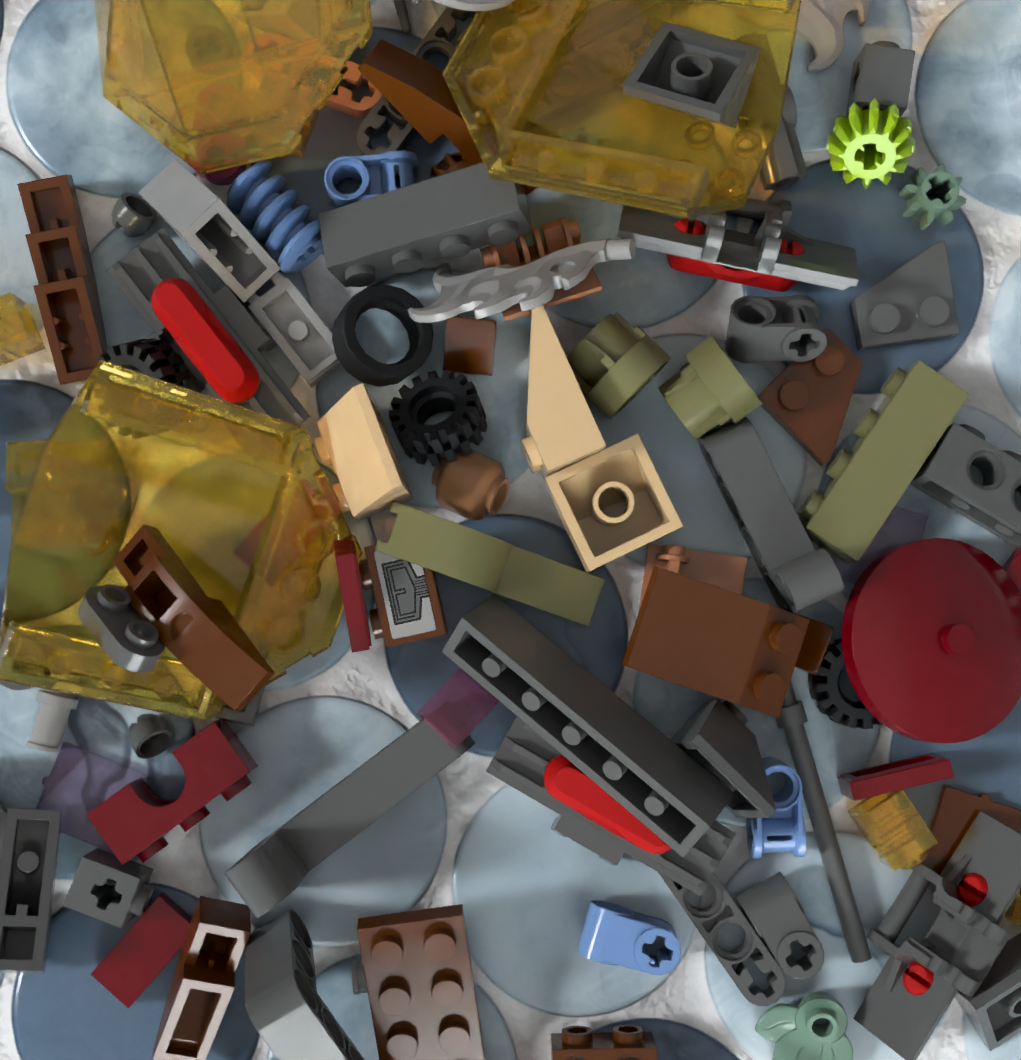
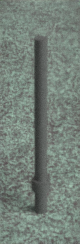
(792, 719)

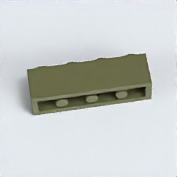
(881, 461)

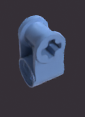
(373, 172)
(786, 826)
(618, 937)

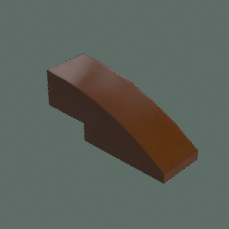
(203, 980)

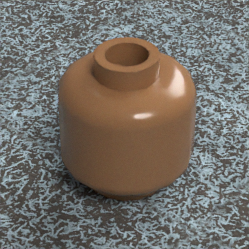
(471, 486)

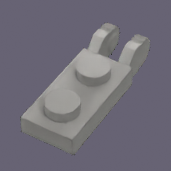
(296, 329)

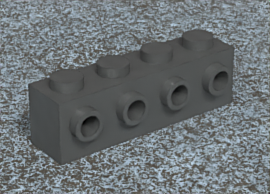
(422, 225)

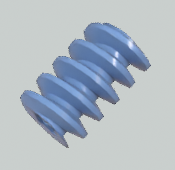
(273, 219)

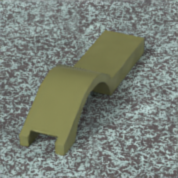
(491, 564)

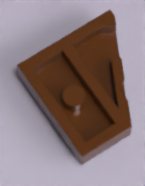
(813, 397)

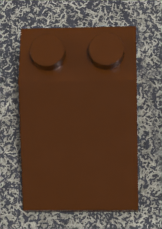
(715, 641)

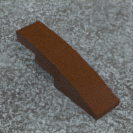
(420, 96)
(65, 276)

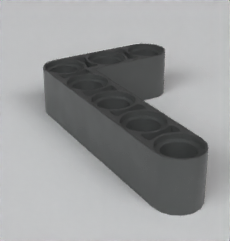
(288, 854)
(284, 995)

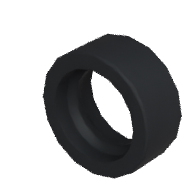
(352, 355)

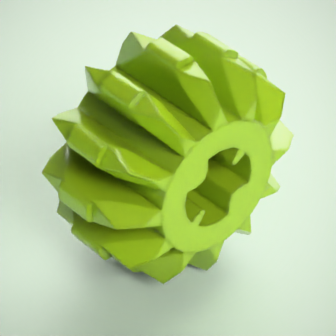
(863, 161)

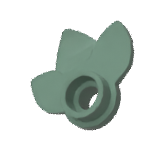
(799, 1038)

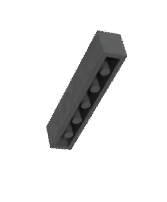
(588, 724)

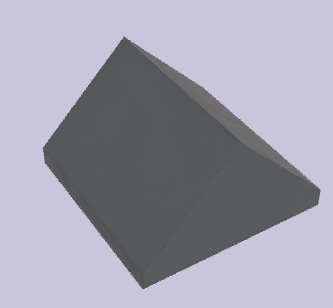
(694, 74)
(997, 1003)

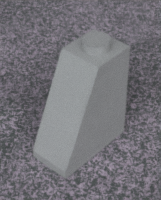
(209, 229)

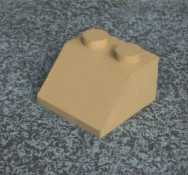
(612, 503)

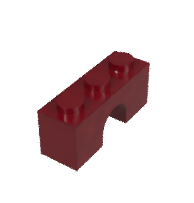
(137, 818)

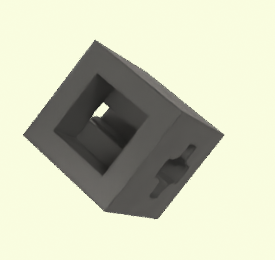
(881, 73)
(93, 896)

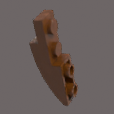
(190, 623)

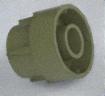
(615, 363)
(708, 390)

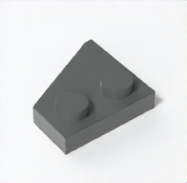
(908, 304)

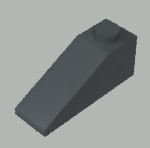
(27, 888)

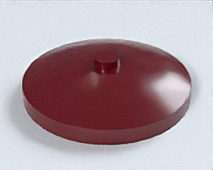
(934, 640)

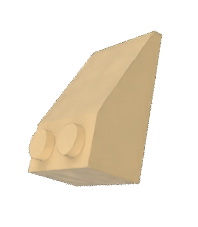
(557, 414)
(362, 455)

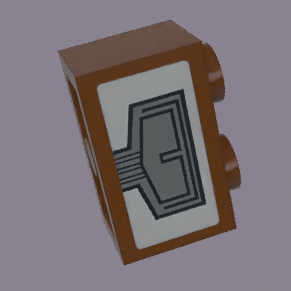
(405, 599)

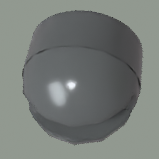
(133, 214)
(149, 735)

